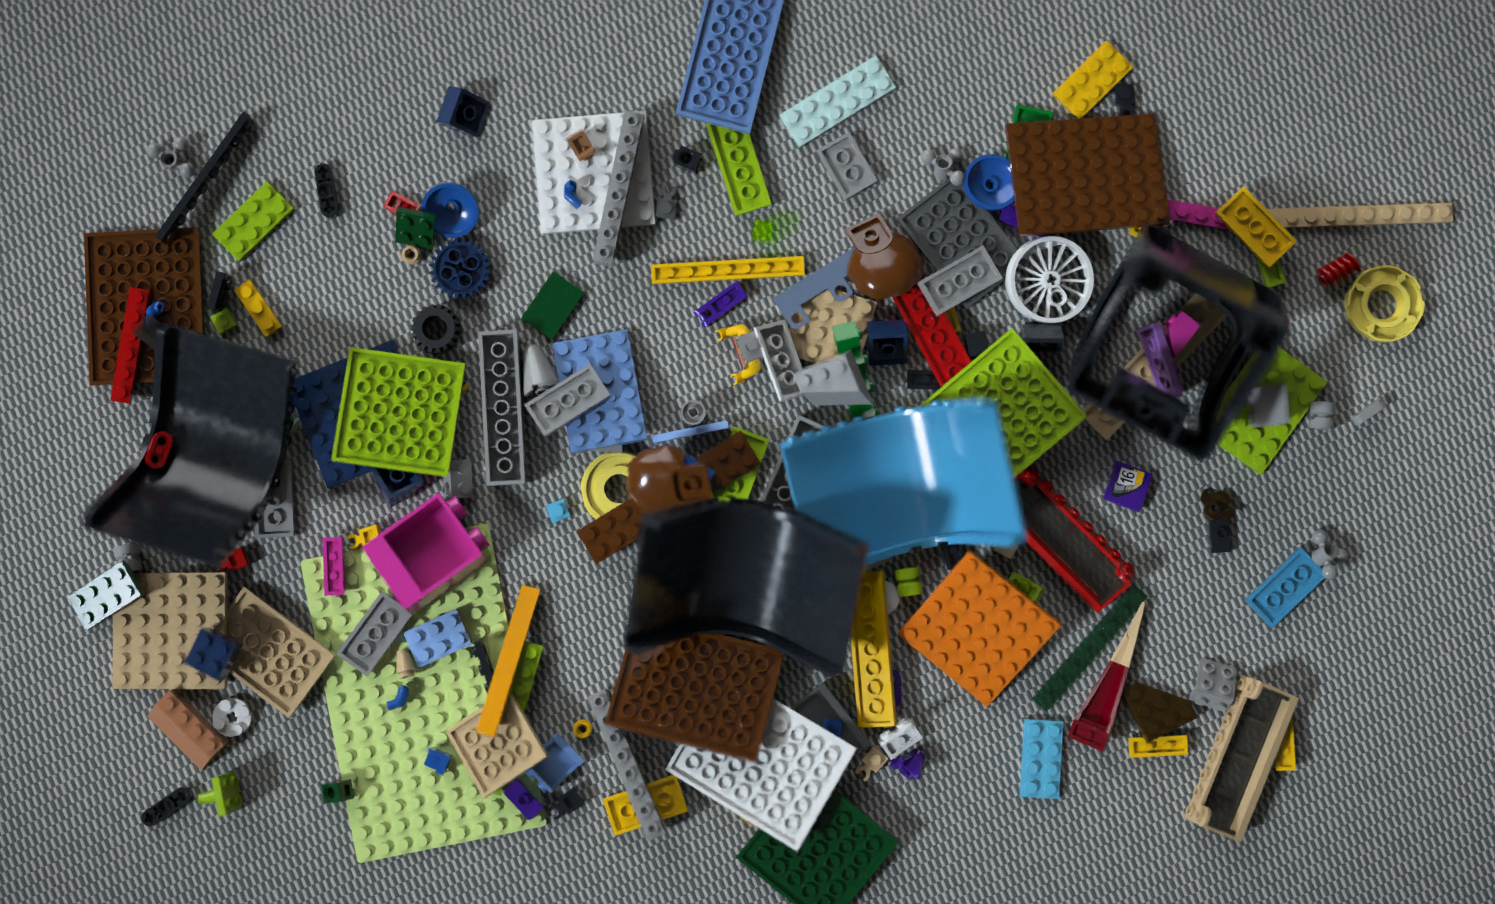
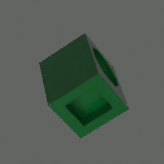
(337, 791)

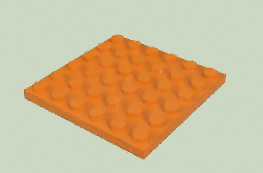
(979, 628)

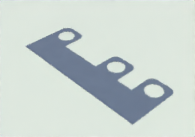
(826, 277)

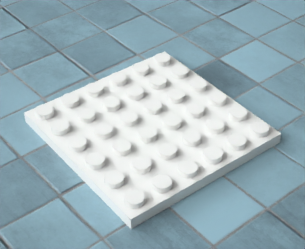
(558, 164)

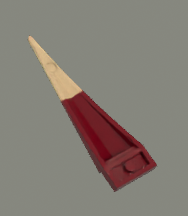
(1099, 712)

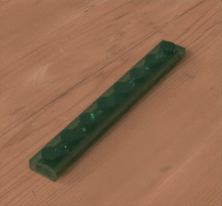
(1089, 647)

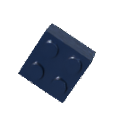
(213, 653)

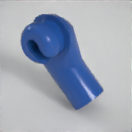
(570, 194)
(155, 309)
(401, 699)

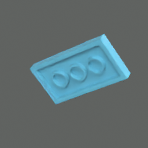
(1041, 758)

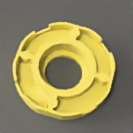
(1405, 292)
(595, 478)

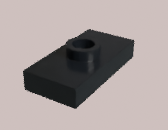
(1219, 536)

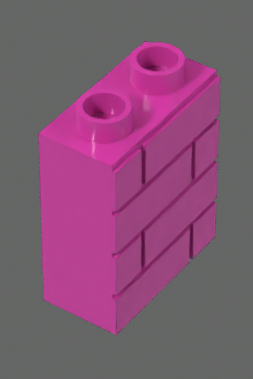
(427, 552)

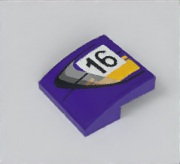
(1127, 486)

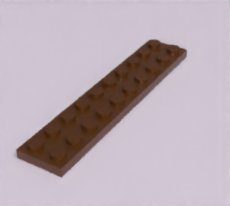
(624, 522)

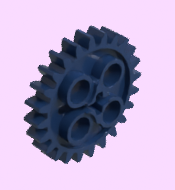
(453, 284)

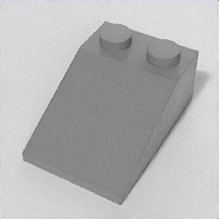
(1268, 406)

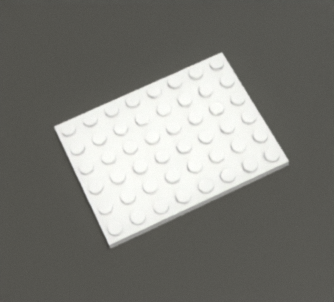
(787, 784)

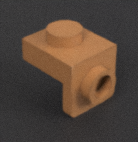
(581, 145)

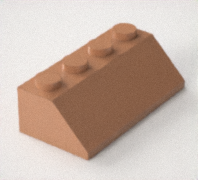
(187, 728)

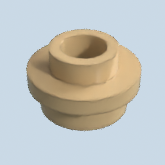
(405, 254)

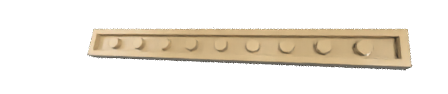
(1363, 215)

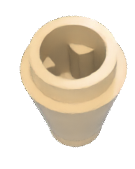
(405, 665)

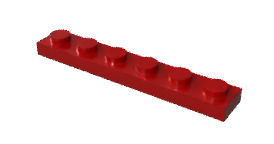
(129, 347)

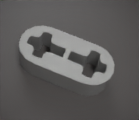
(1368, 411)

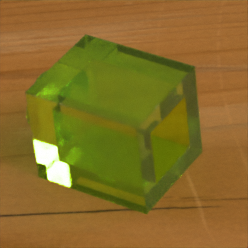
(762, 231)

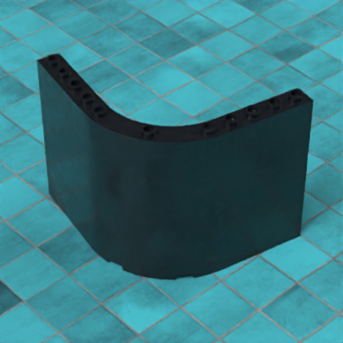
(229, 444)
(746, 575)

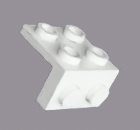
(899, 738)

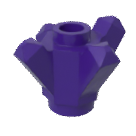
(910, 764)

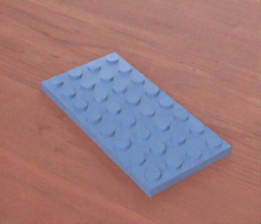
(729, 62)

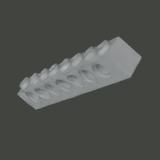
(618, 188)
(628, 769)

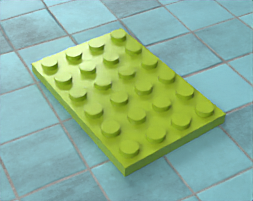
(1259, 445)

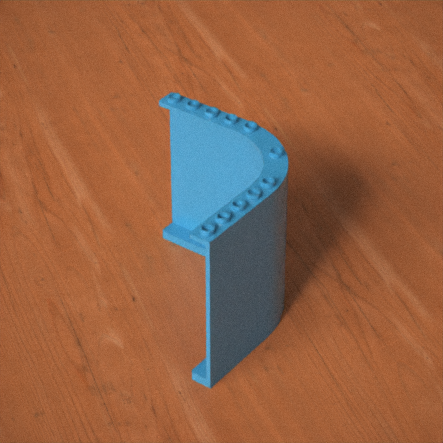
(910, 478)

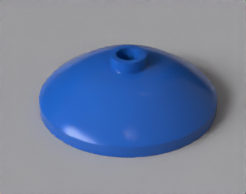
(989, 170)
(451, 221)

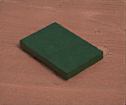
(552, 305)

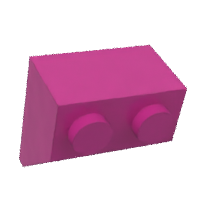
(1178, 331)

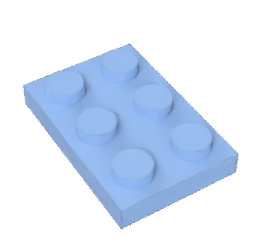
(437, 638)

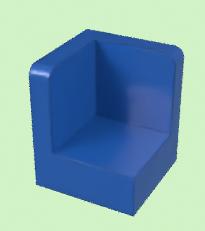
(833, 726)
(438, 760)

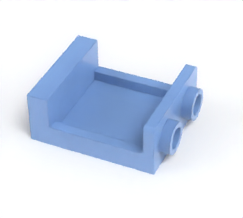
(557, 766)

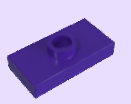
(523, 799)

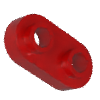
(158, 450)

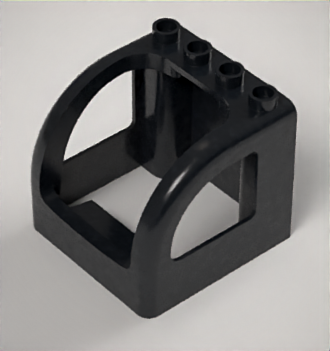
(1257, 325)

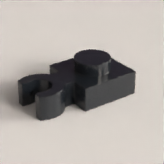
(1124, 97)
(568, 802)

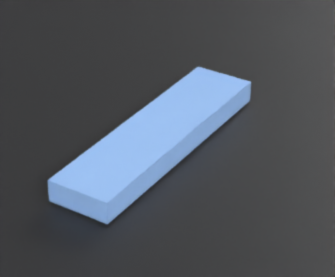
(688, 432)

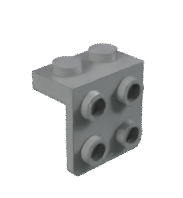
(1214, 685)

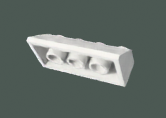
(780, 358)

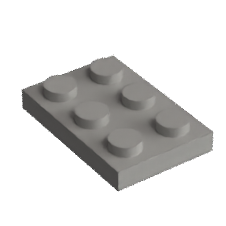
(846, 166)

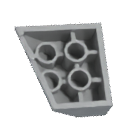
(834, 382)

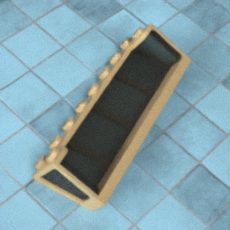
(1241, 758)

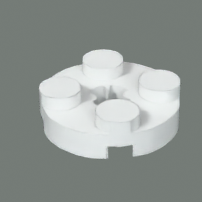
(242, 712)

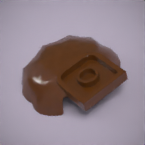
(882, 260)
(662, 480)

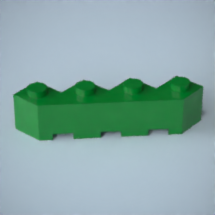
(848, 338)

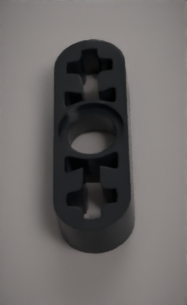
(329, 176)
(158, 818)

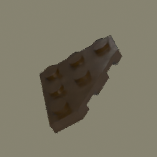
(1156, 710)

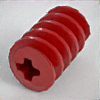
(1338, 269)

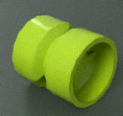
(908, 581)

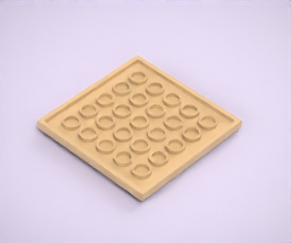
(161, 627)

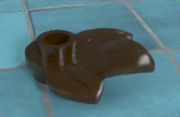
(1218, 503)

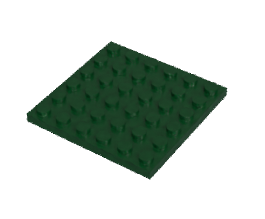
(832, 861)

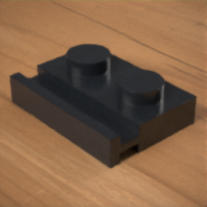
(218, 292)

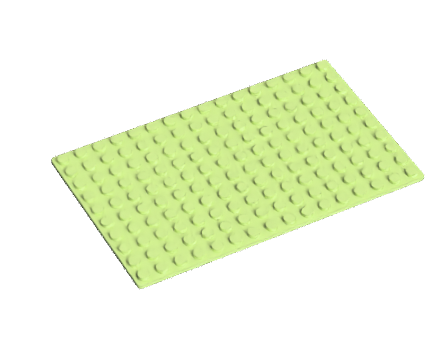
(397, 798)

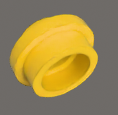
(582, 735)

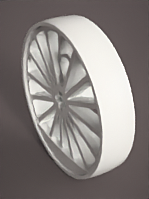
(1054, 286)

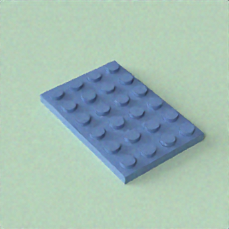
(617, 418)

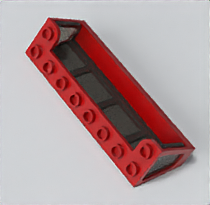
(1070, 542)

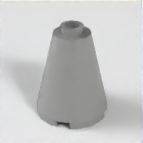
(537, 372)

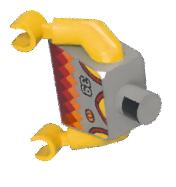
(746, 348)

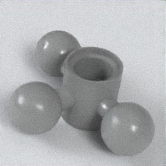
(180, 144)
(954, 156)
(1327, 553)

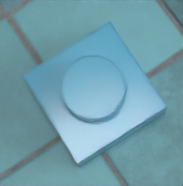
(558, 511)

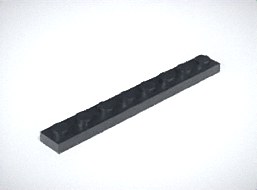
(200, 184)

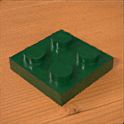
(415, 228)

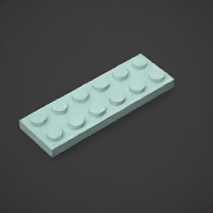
(837, 101)

